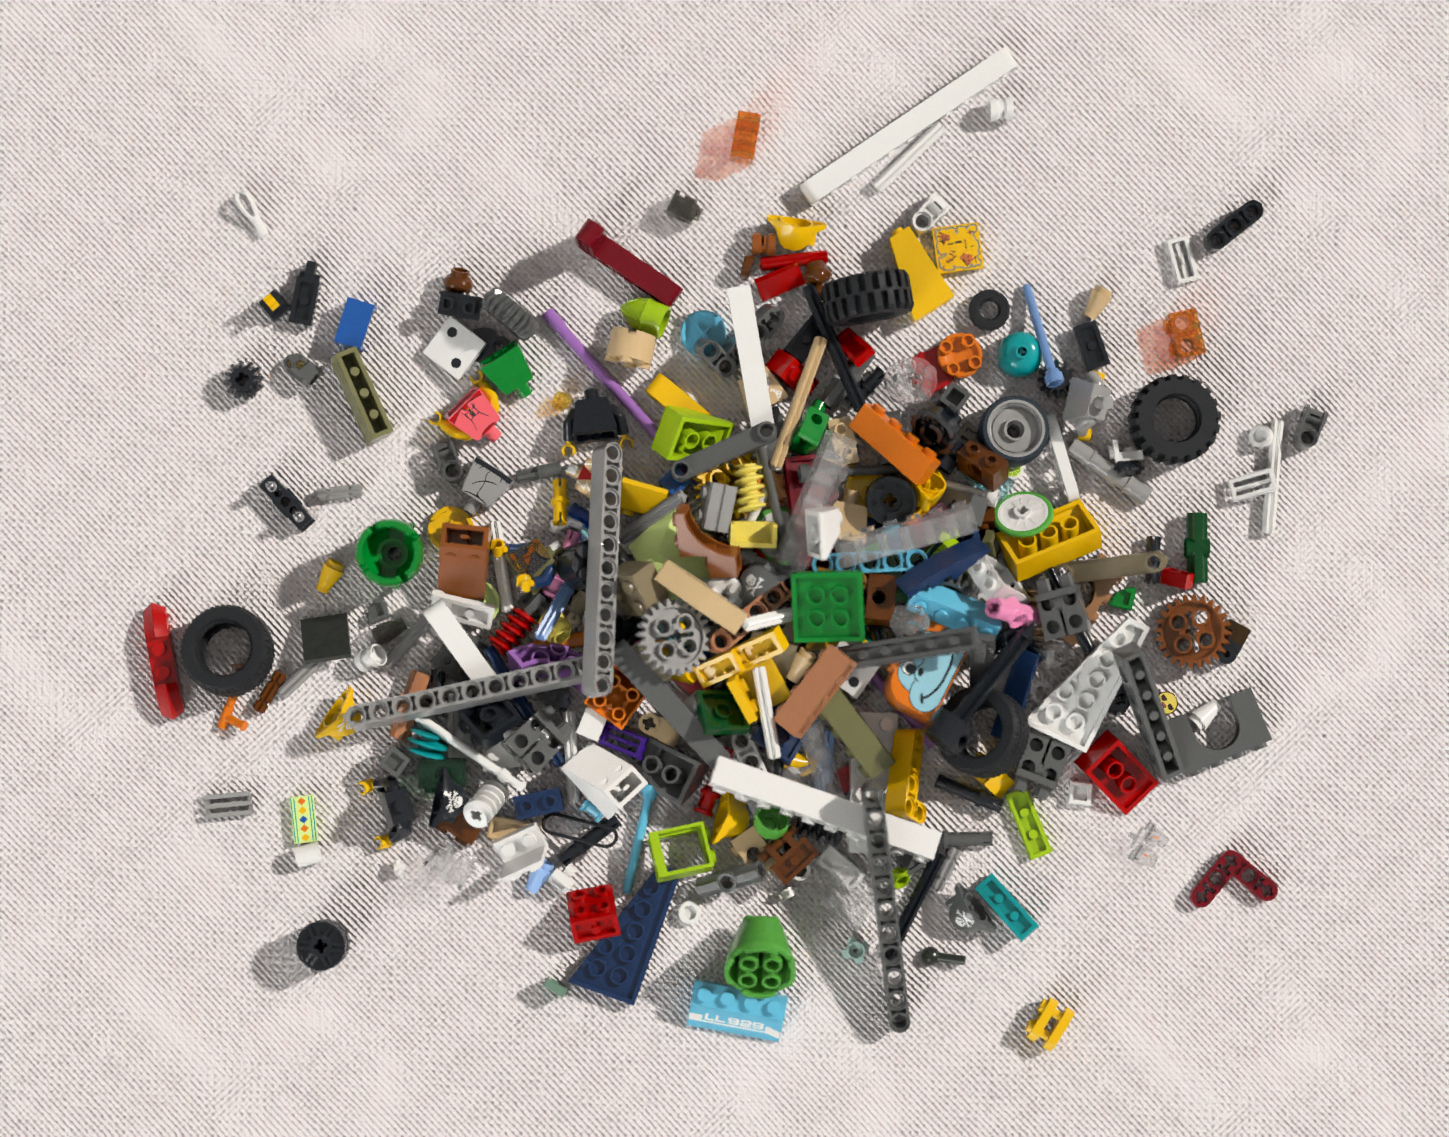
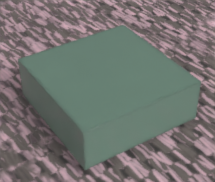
(555, 986)

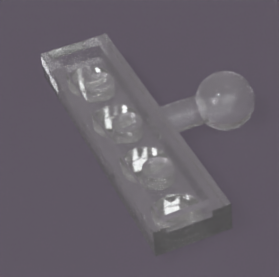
(819, 762)

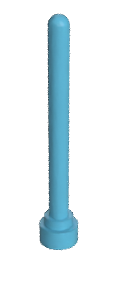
(649, 794)

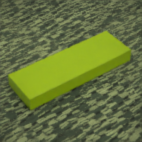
(1028, 824)

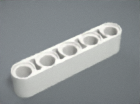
(458, 642)

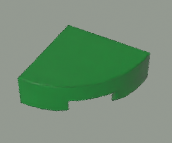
(1123, 599)

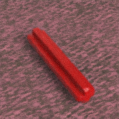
(802, 259)

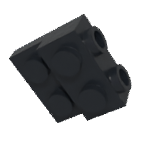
(488, 722)

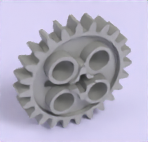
(669, 615)

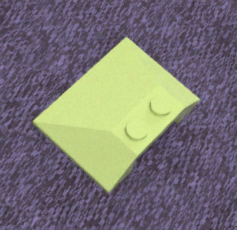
(658, 545)

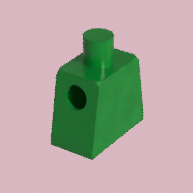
(509, 370)
(809, 428)

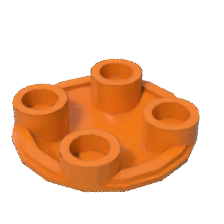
(960, 355)

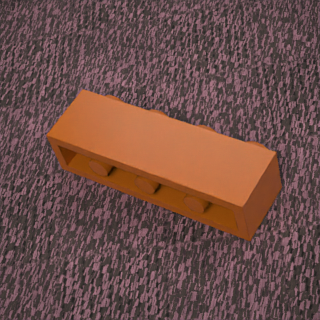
(894, 443)

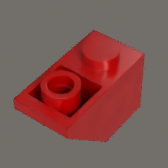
(787, 369)

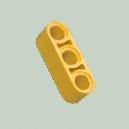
(667, 393)

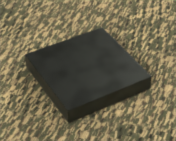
(325, 638)

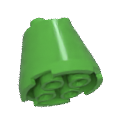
(760, 958)

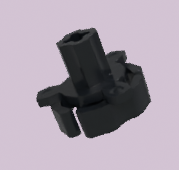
(937, 427)

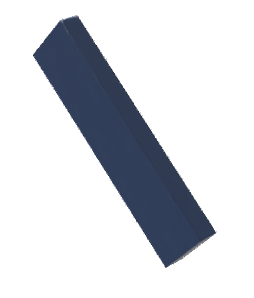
(1018, 683)

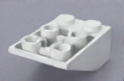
(604, 778)

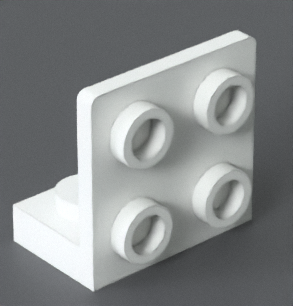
(521, 851)

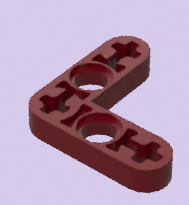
(1236, 872)

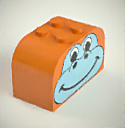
(922, 684)

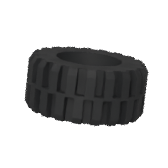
(867, 297)
(1199, 401)

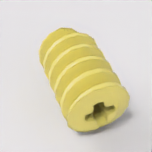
(749, 487)

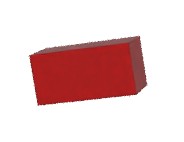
(1177, 578)

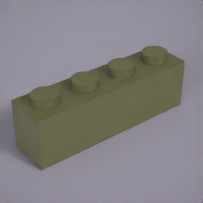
(361, 395)
(857, 735)

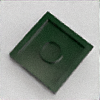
(720, 713)

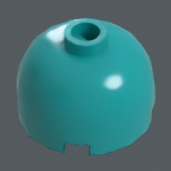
(1012, 362)

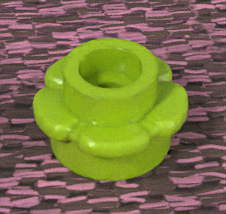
(900, 877)

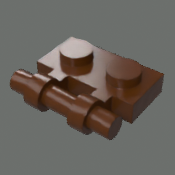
(794, 859)

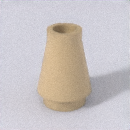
(1097, 301)
(802, 660)

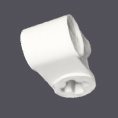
(932, 212)

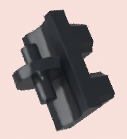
(460, 305)

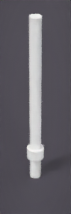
(504, 775)

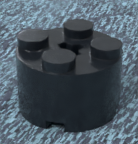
(573, 565)

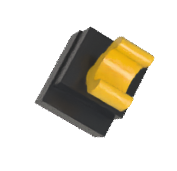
(274, 305)

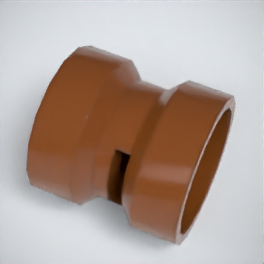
(769, 244)

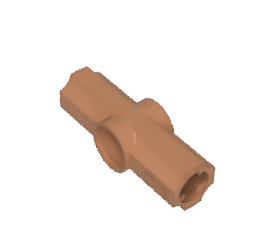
(417, 682)

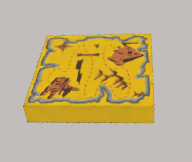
(957, 248)

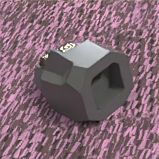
(302, 369)

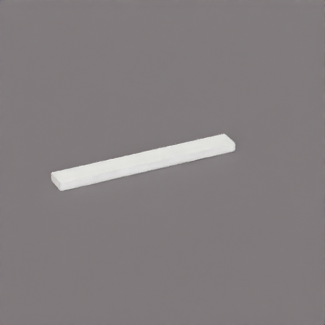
(751, 362)

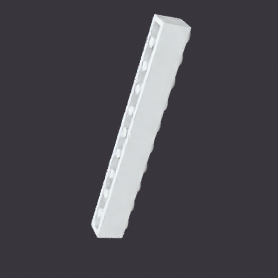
(819, 807)

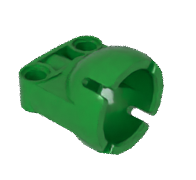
(374, 548)

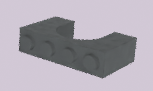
(1249, 733)

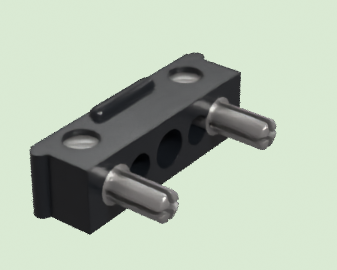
(301, 518)

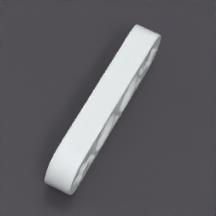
(1061, 460)

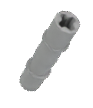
(1105, 469)

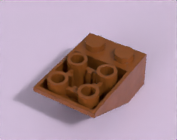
(464, 560)

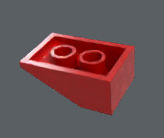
(1116, 772)

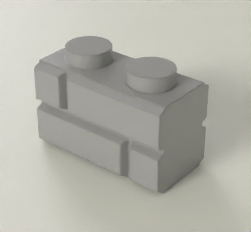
(716, 506)

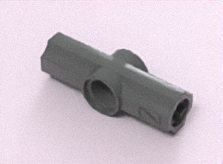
(836, 392)
(741, 875)

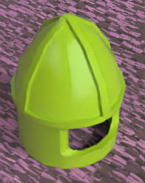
(646, 315)

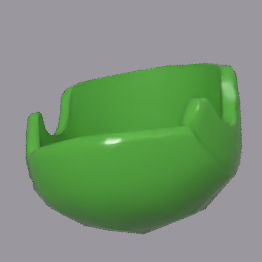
(770, 823)

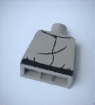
(484, 486)

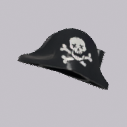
(448, 800)

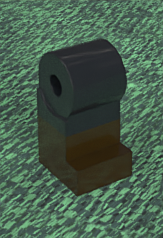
(1237, 640)

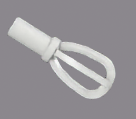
(255, 219)

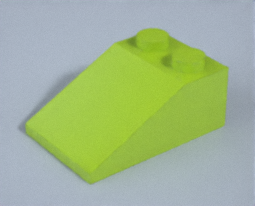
(687, 432)

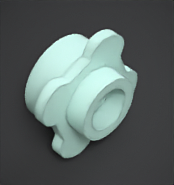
(858, 956)

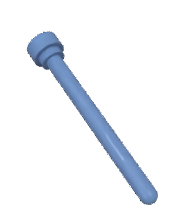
(1053, 376)

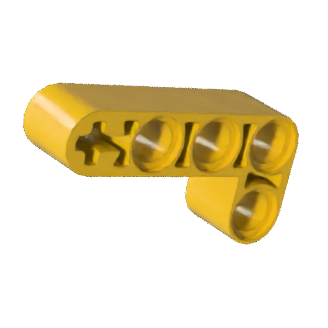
(905, 775)

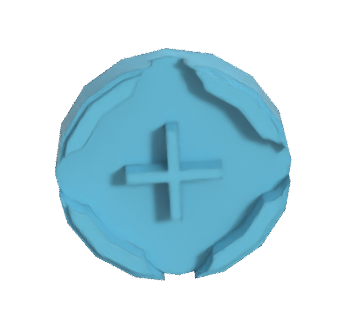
(701, 325)

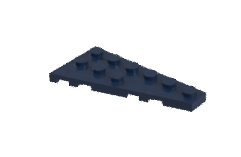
(620, 961)

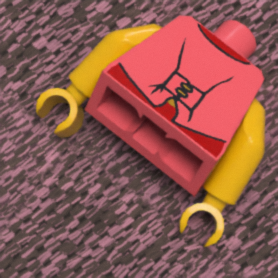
(473, 414)

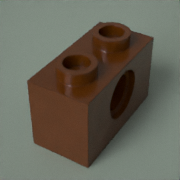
(982, 465)
(885, 587)

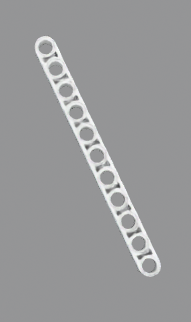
(908, 126)

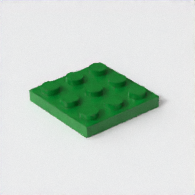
(828, 606)

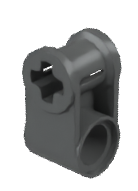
(1311, 423)
(446, 457)

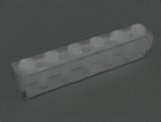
(818, 490)
(906, 536)

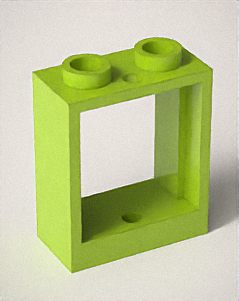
(658, 861)

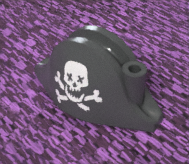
(758, 579)
(967, 912)

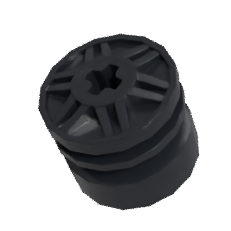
(901, 507)
(331, 933)

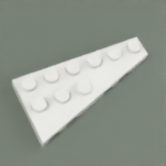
(1083, 698)

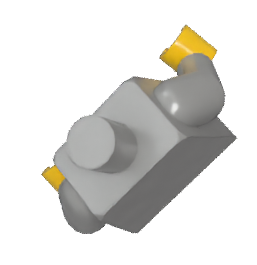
(1087, 403)

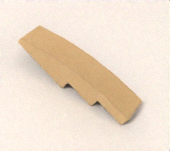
(701, 596)

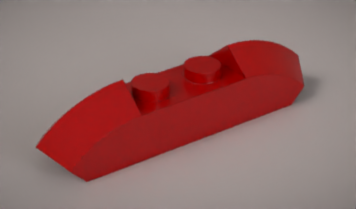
(163, 661)

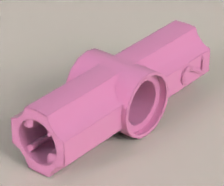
(1012, 611)

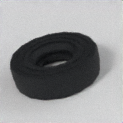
(991, 296)

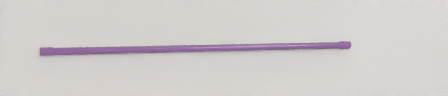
(647, 424)

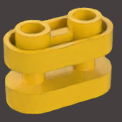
(1036, 1027)

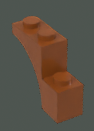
(720, 558)

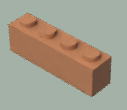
(814, 691)

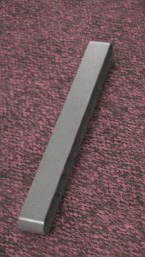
(596, 578)
(461, 690)

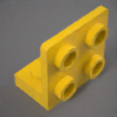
(744, 691)

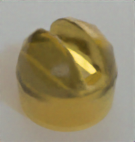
(561, 401)

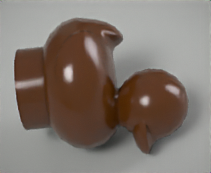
(817, 275)
(458, 281)

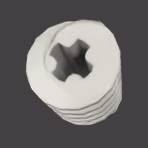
(485, 803)

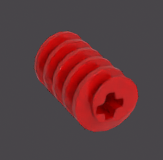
(511, 630)

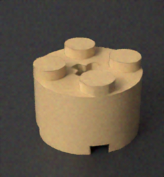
(631, 348)

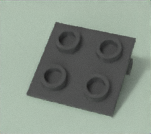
(448, 664)

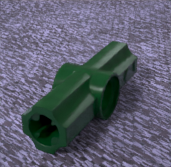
(1197, 546)

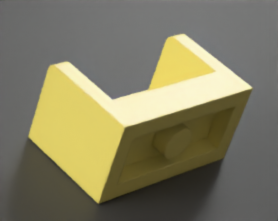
(752, 534)

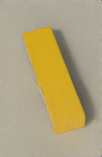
(741, 656)

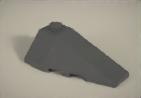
(665, 768)

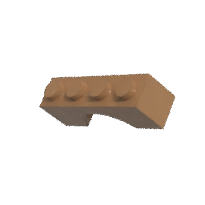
(1099, 597)

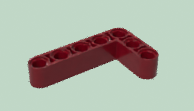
(594, 242)

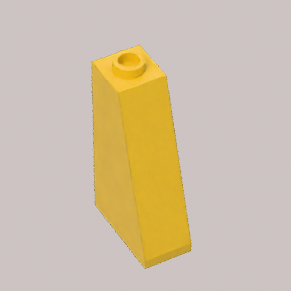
(926, 282)

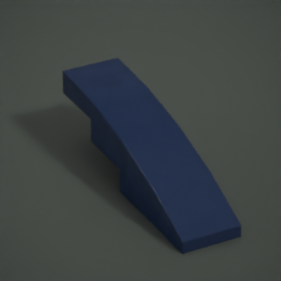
(946, 563)

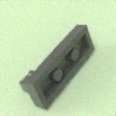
(983, 658)

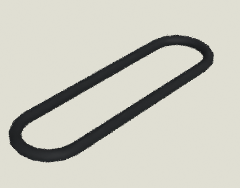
(582, 821)

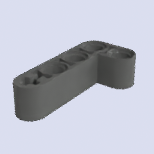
(727, 351)

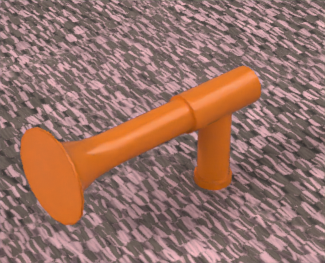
(226, 716)

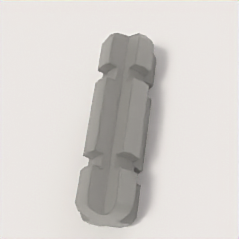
(339, 492)
(946, 868)

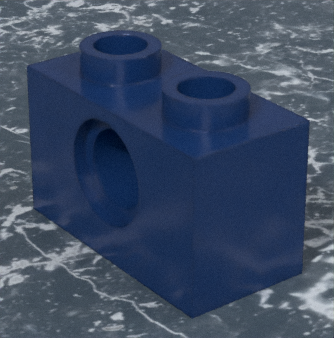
(539, 803)

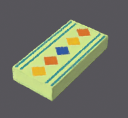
(304, 819)

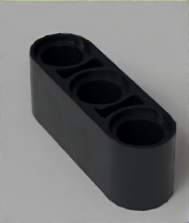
(1240, 218)

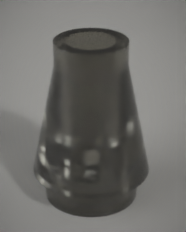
(387, 631)

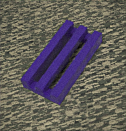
(640, 747)

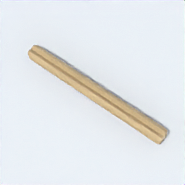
(798, 402)

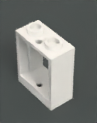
(995, 580)

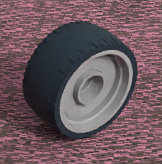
(1024, 417)

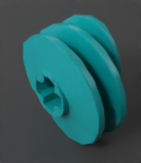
(428, 745)

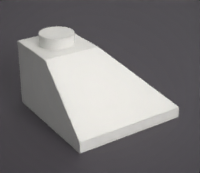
(822, 530)

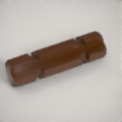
(269, 691)

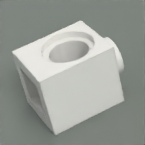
(591, 725)

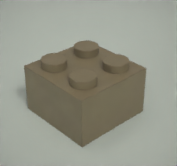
(638, 588)

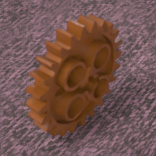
(1213, 626)

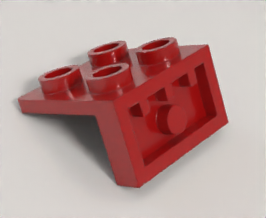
(592, 913)

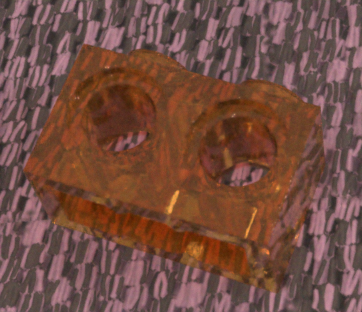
(745, 137)
(1191, 334)

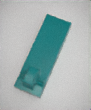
(1007, 907)

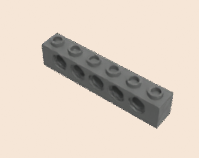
(1148, 710)

